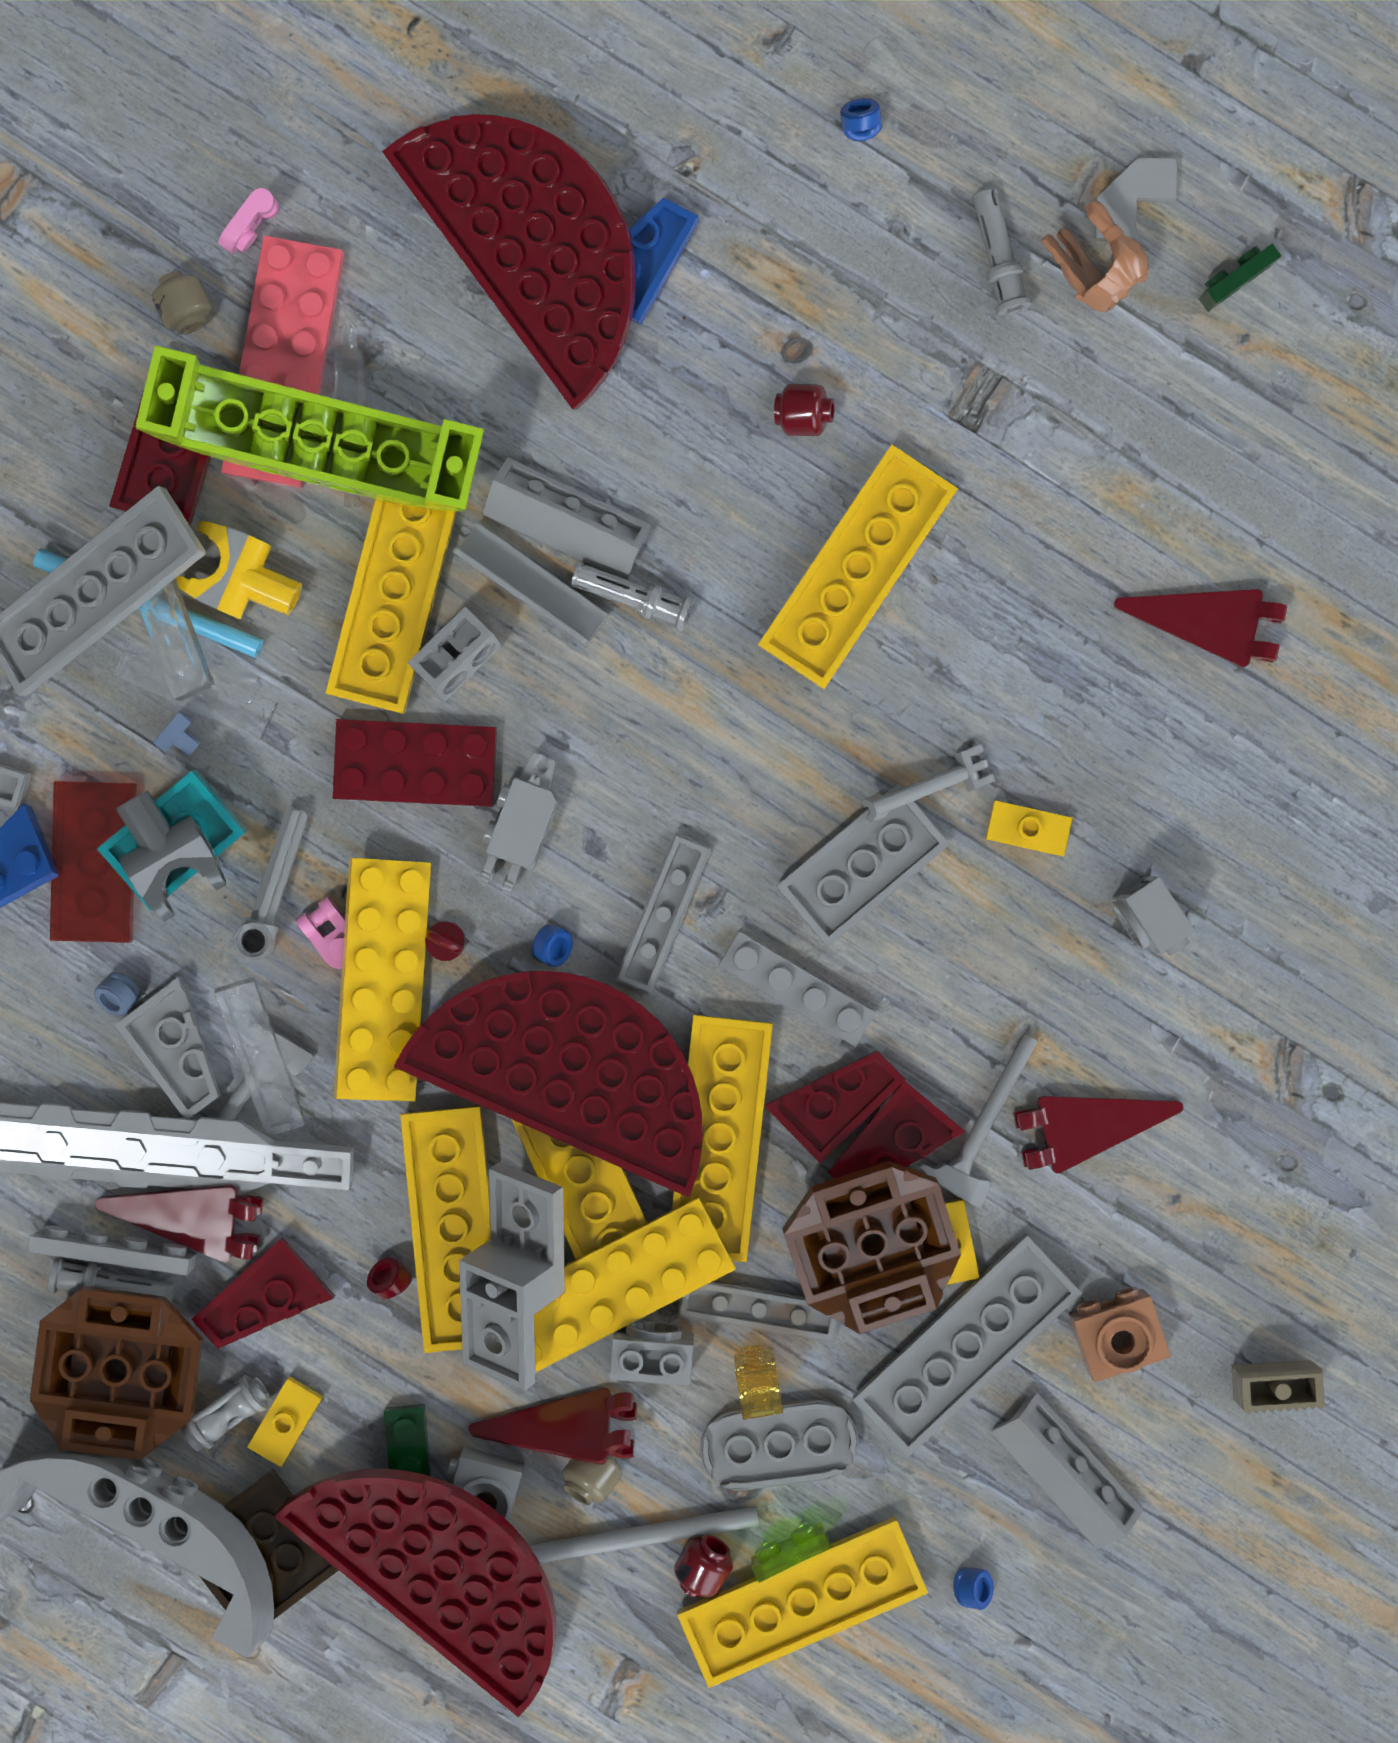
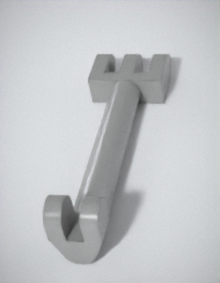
(965, 771)

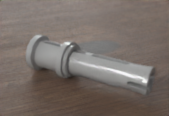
(1004, 270)
(651, 601)
(74, 1277)

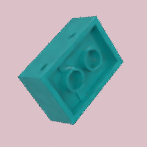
(186, 798)

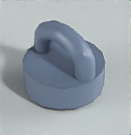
(117, 994)

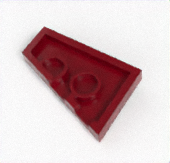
(836, 1103)
(899, 1132)
(264, 1294)

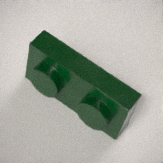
(1251, 266)
(407, 1438)

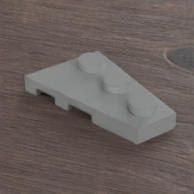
(172, 1048)

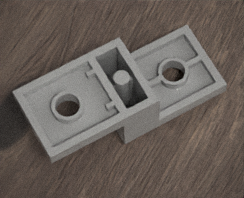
(512, 1275)

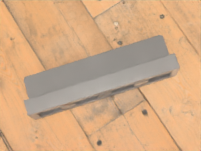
(565, 519)
(531, 584)
(1068, 1472)

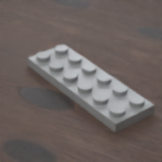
(95, 590)
(966, 1345)

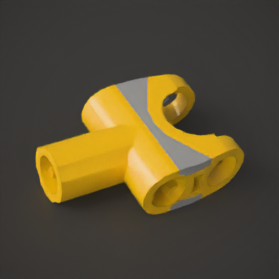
(241, 575)

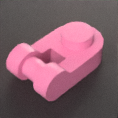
(239, 232)
(328, 946)

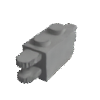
(522, 821)

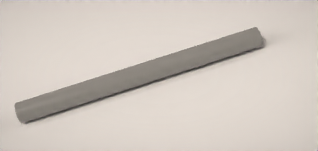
(646, 1534)

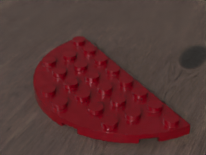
(533, 234)
(570, 1065)
(440, 1568)

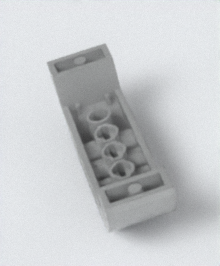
(163, 1516)

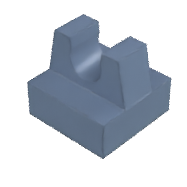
(177, 734)

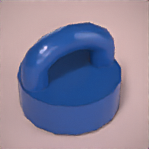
(861, 119)
(552, 945)
(973, 1588)

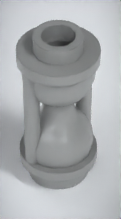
(213, 1421)

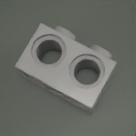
(455, 653)

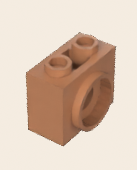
(1098, 1322)

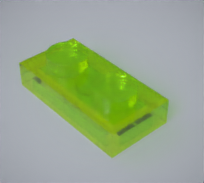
(803, 1544)

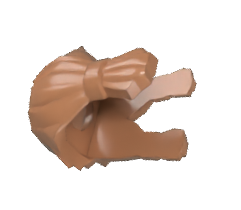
(1126, 269)

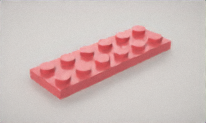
(289, 324)

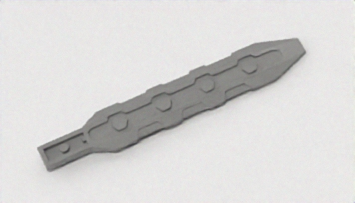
(160, 1150)

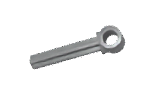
(273, 885)

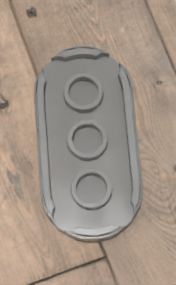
(802, 1445)

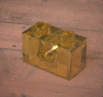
(757, 1382)

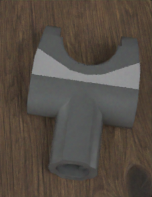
(162, 851)

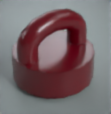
(445, 941)
(388, 1278)

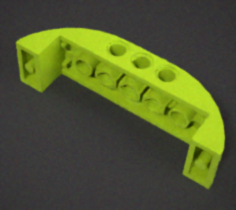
(307, 435)

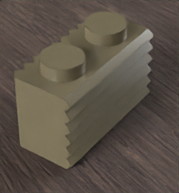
(1278, 1386)

